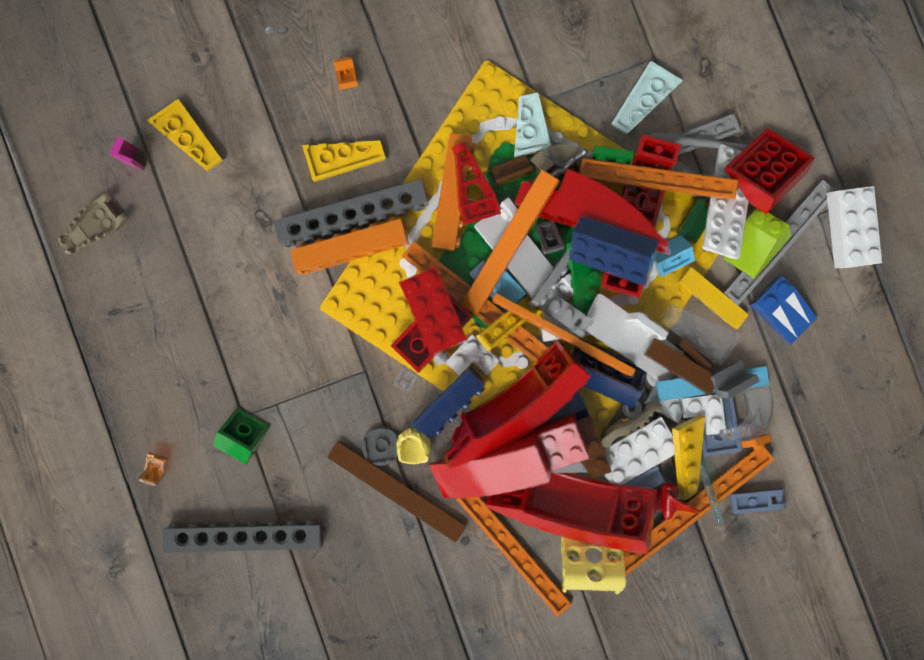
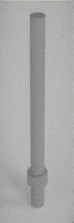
(671, 137)

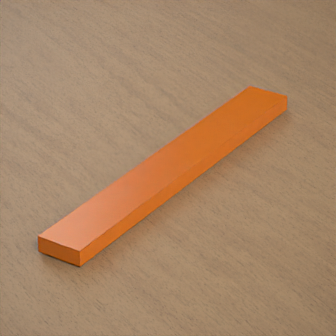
(659, 179)
(510, 242)
(563, 335)
(516, 554)

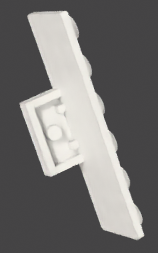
(725, 217)
(628, 334)

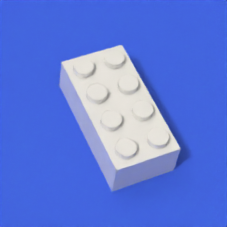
(854, 227)
(639, 451)

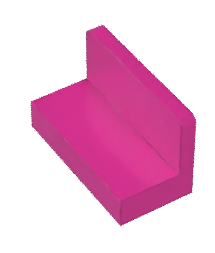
(124, 152)

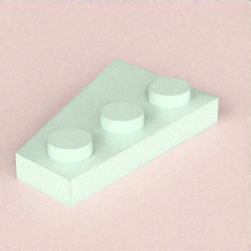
(531, 126)

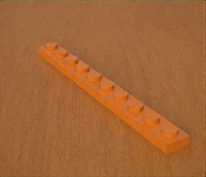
(458, 290)
(723, 487)

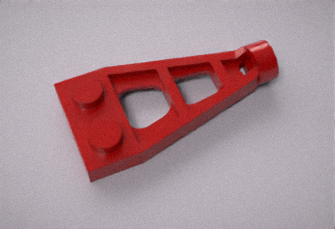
(480, 209)

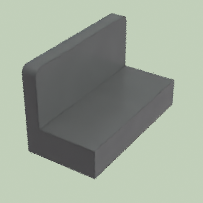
(733, 380)

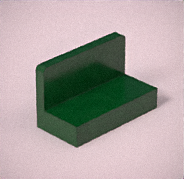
(694, 222)

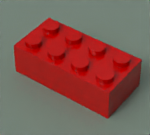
(433, 311)
(412, 346)

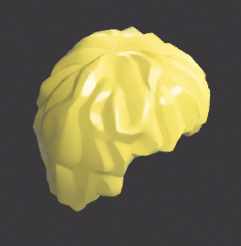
(413, 447)

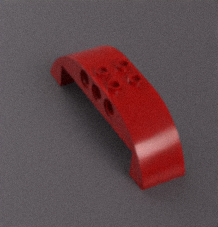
(652, 154)

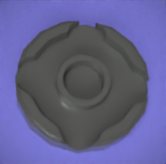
(380, 446)

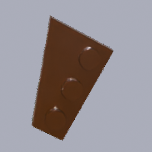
(597, 463)

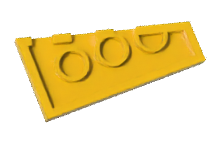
(339, 158)

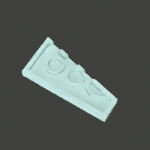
(648, 92)

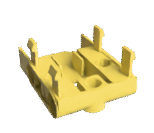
(576, 573)

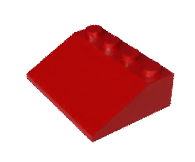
(769, 169)

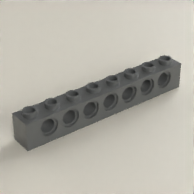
(285, 226)
(173, 542)

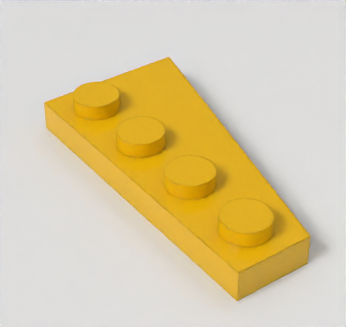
(183, 131)
(688, 452)

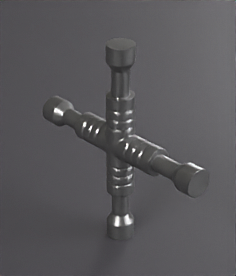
(563, 166)

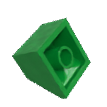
(240, 435)

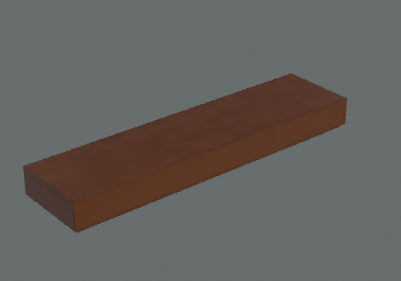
(680, 366)

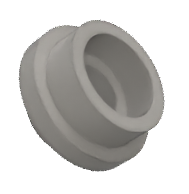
(441, 357)

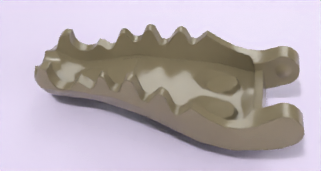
(93, 223)
(624, 425)

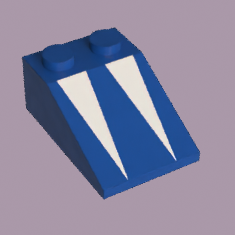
(784, 309)

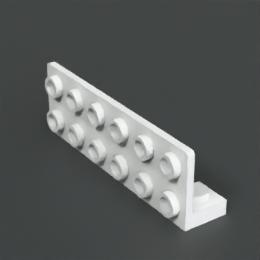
(528, 264)

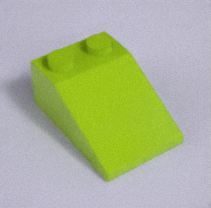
(760, 243)

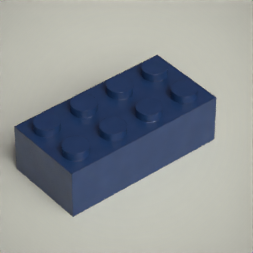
(613, 250)

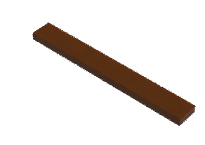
(396, 491)

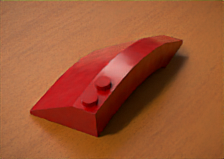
(518, 408)
(584, 511)

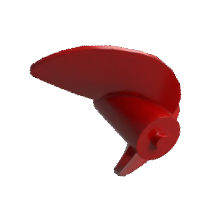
(667, 501)

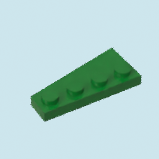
(584, 283)

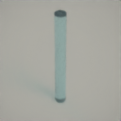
(710, 492)

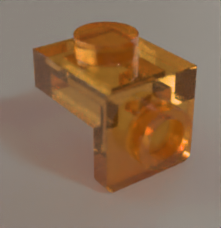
(153, 469)

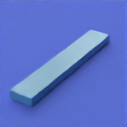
(680, 389)

